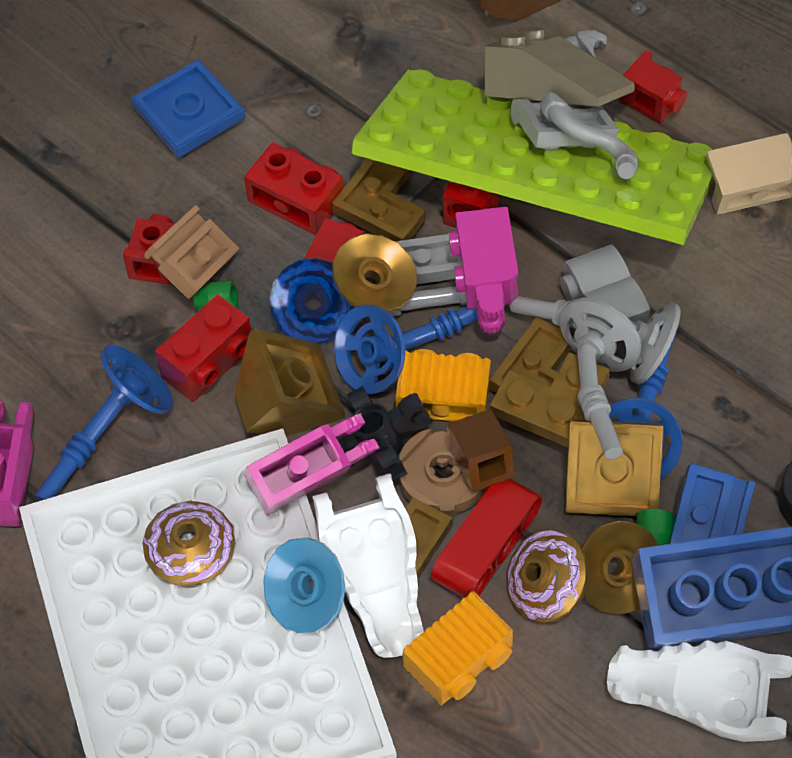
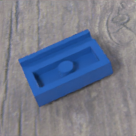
(710, 505)

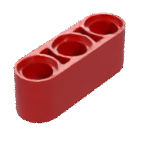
(486, 538)

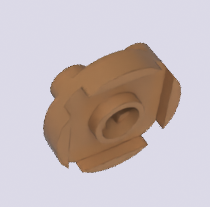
(444, 494)

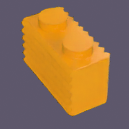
(446, 384)
(458, 649)

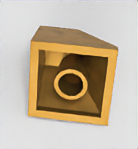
(285, 385)

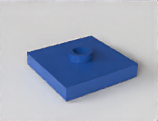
(188, 108)

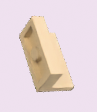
(751, 173)

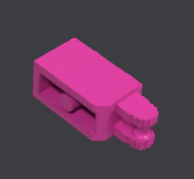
(487, 264)
(15, 462)
(305, 464)

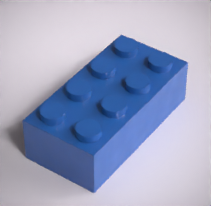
(715, 588)

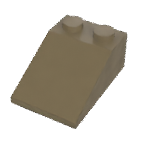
(539, 63)

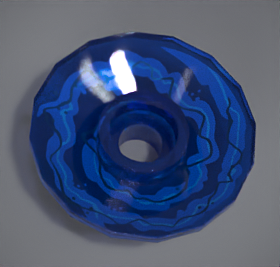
(289, 307)

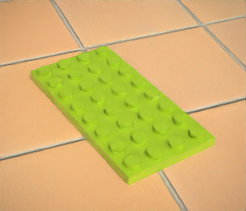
(472, 141)

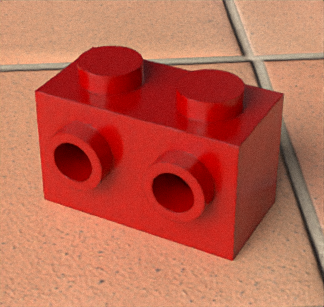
(293, 187)
(204, 348)

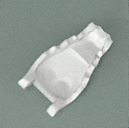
(378, 565)
(709, 685)

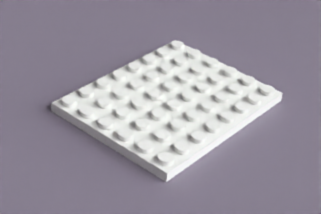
(203, 663)

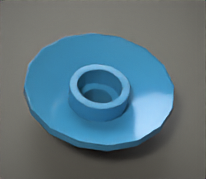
(289, 585)

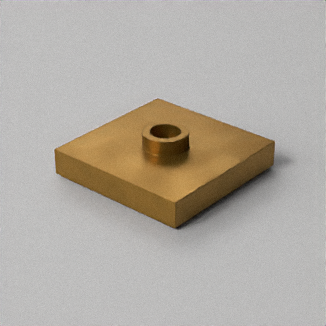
(616, 484)

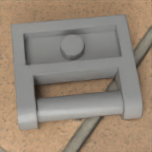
(547, 134)
(432, 264)

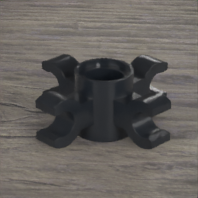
(386, 428)

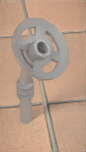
(654, 342)
(597, 344)

